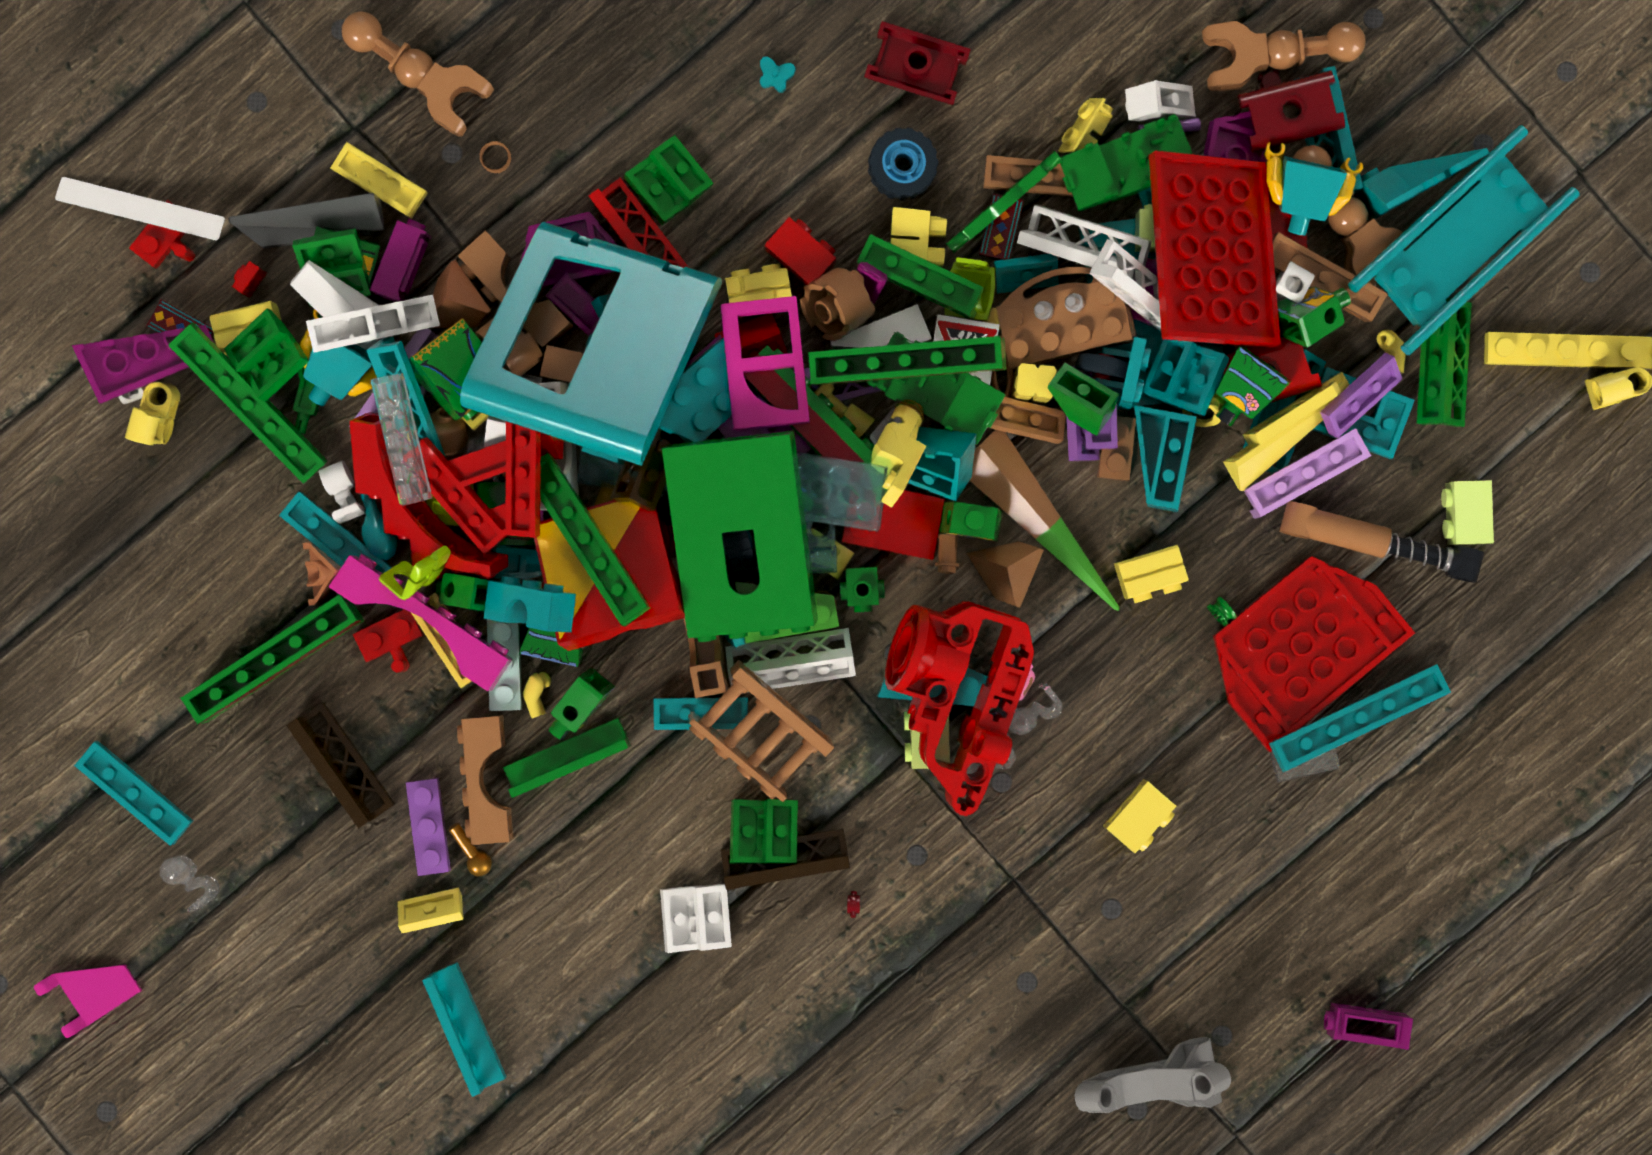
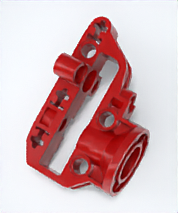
(928, 656)

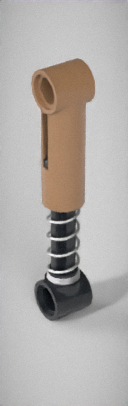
(1378, 541)

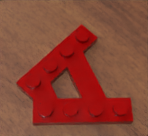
(451, 487)

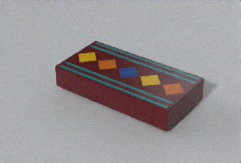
(1001, 232)
(169, 317)

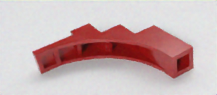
(416, 520)

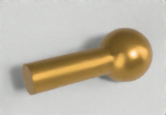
(478, 862)

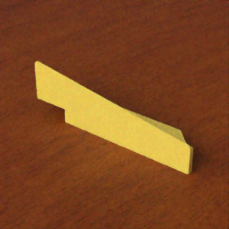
(1281, 432)

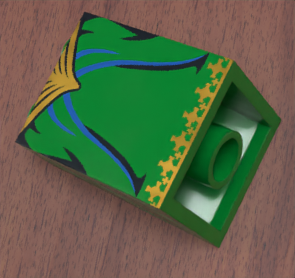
(444, 365)

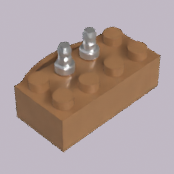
(1062, 320)

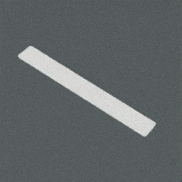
(140, 208)

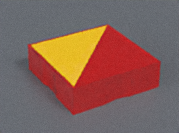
(643, 548)

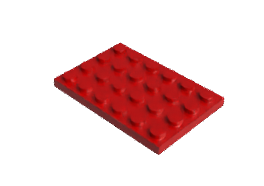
(1214, 250)

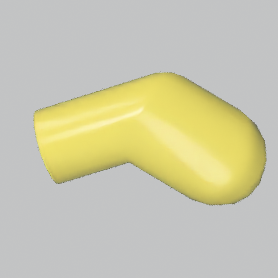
(1391, 344)
(533, 691)

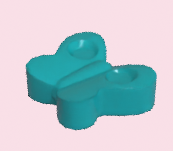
(775, 75)

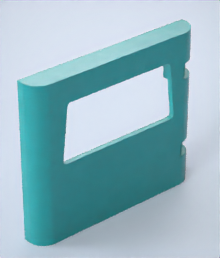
(628, 363)

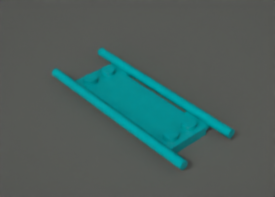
(1461, 241)

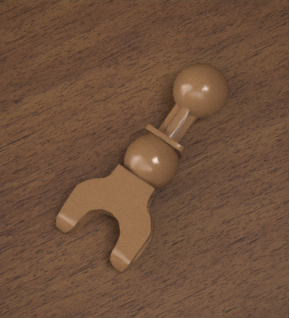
(1279, 50)
(416, 70)
(1362, 236)

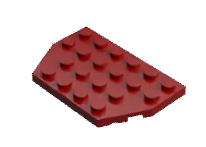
(1304, 646)

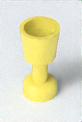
(858, 417)

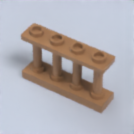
(766, 701)

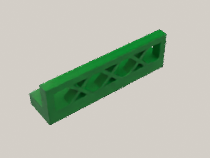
(922, 277)
(1436, 372)
(566, 757)

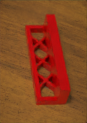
(621, 227)

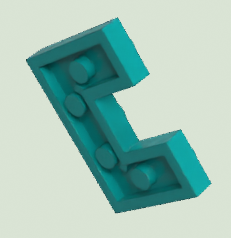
(1385, 428)

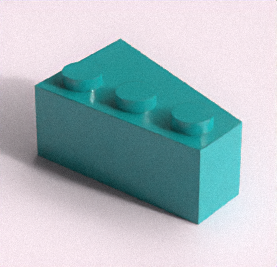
(1165, 453)
(945, 462)

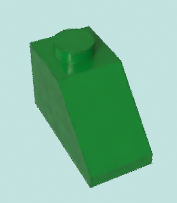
(1083, 398)

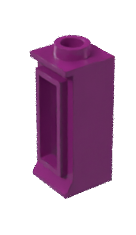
(401, 260)
(1336, 1022)

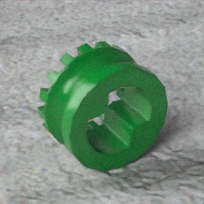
(1222, 611)

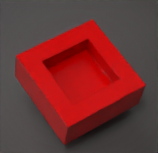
(248, 278)

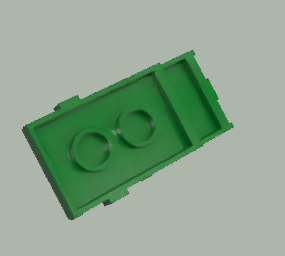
(1121, 165)
(953, 400)

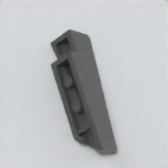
(286, 224)

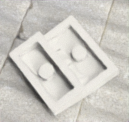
(695, 918)

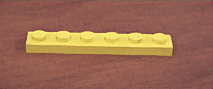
(1568, 350)

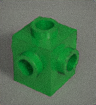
(868, 577)

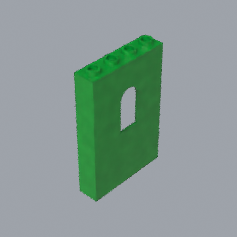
(734, 488)

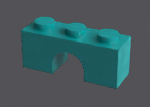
(529, 603)

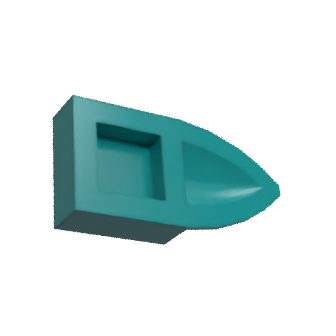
(521, 562)

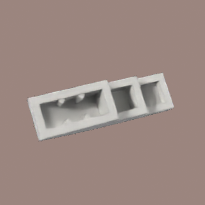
(372, 323)

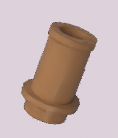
(947, 554)

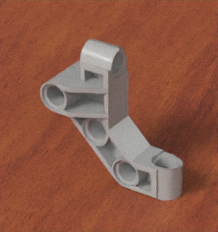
(1185, 1078)

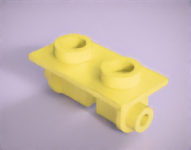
(1092, 116)

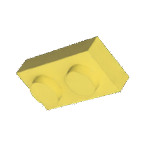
(430, 910)

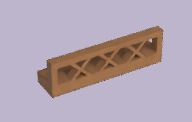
(1328, 277)

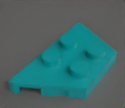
(700, 397)

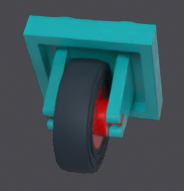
(1118, 366)

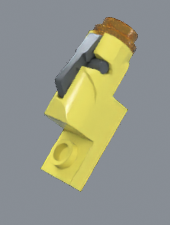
(897, 447)

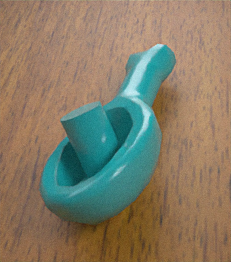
(377, 542)

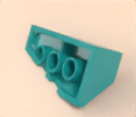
(1400, 183)

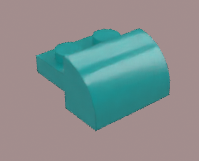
(1185, 376)

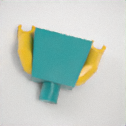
(1308, 188)
(336, 371)

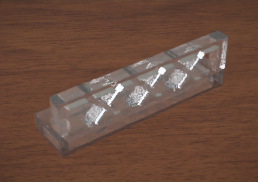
(401, 439)

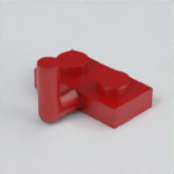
(157, 242)
(388, 637)

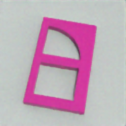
(746, 408)

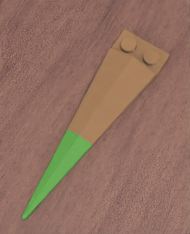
(1011, 485)

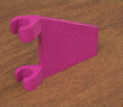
(91, 992)

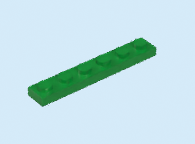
(236, 392)
(589, 544)

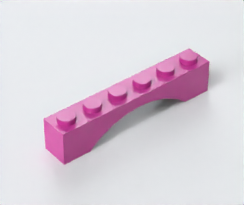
(476, 658)

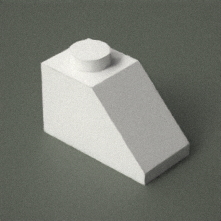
(1158, 100)

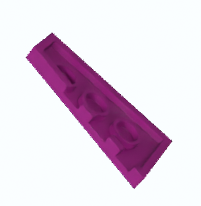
(129, 362)

